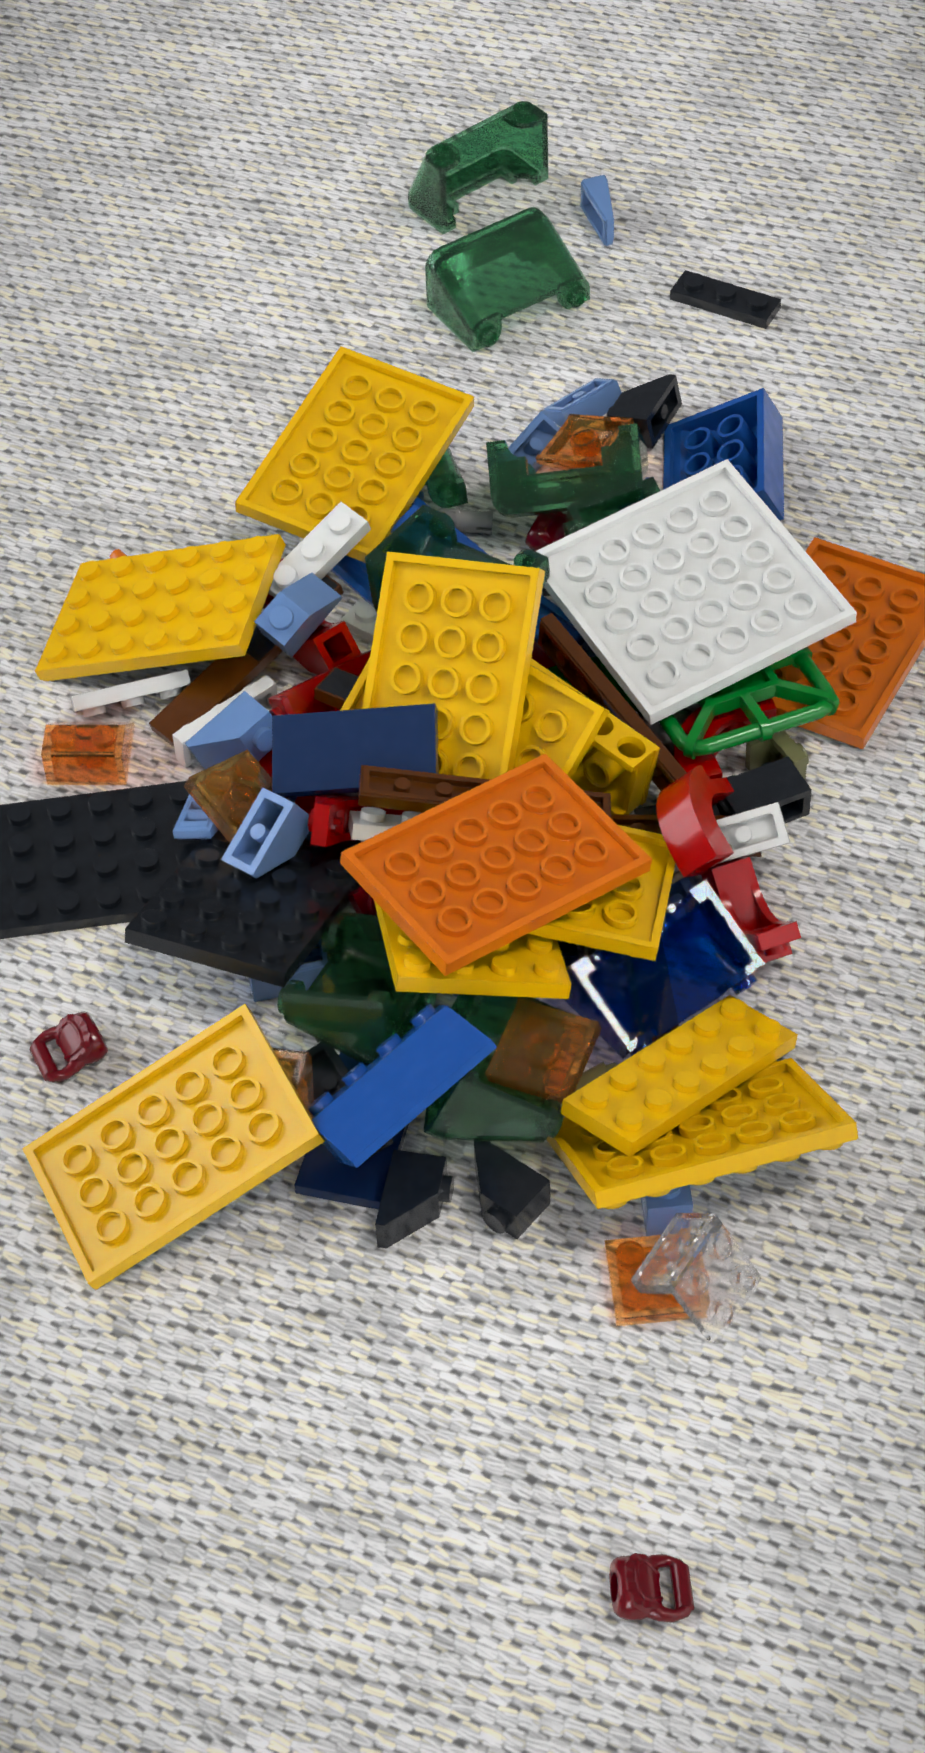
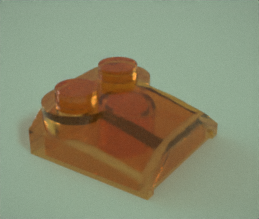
(580, 441)

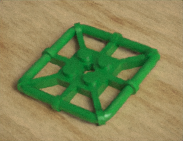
(745, 695)

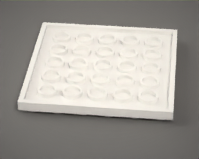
(692, 591)

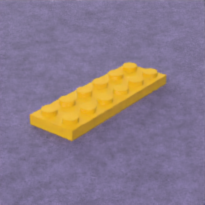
(678, 1075)

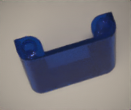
(696, 963)

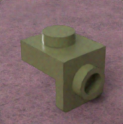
(775, 749)

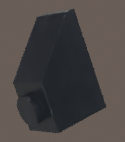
(650, 406)
(508, 1190)
(412, 1195)

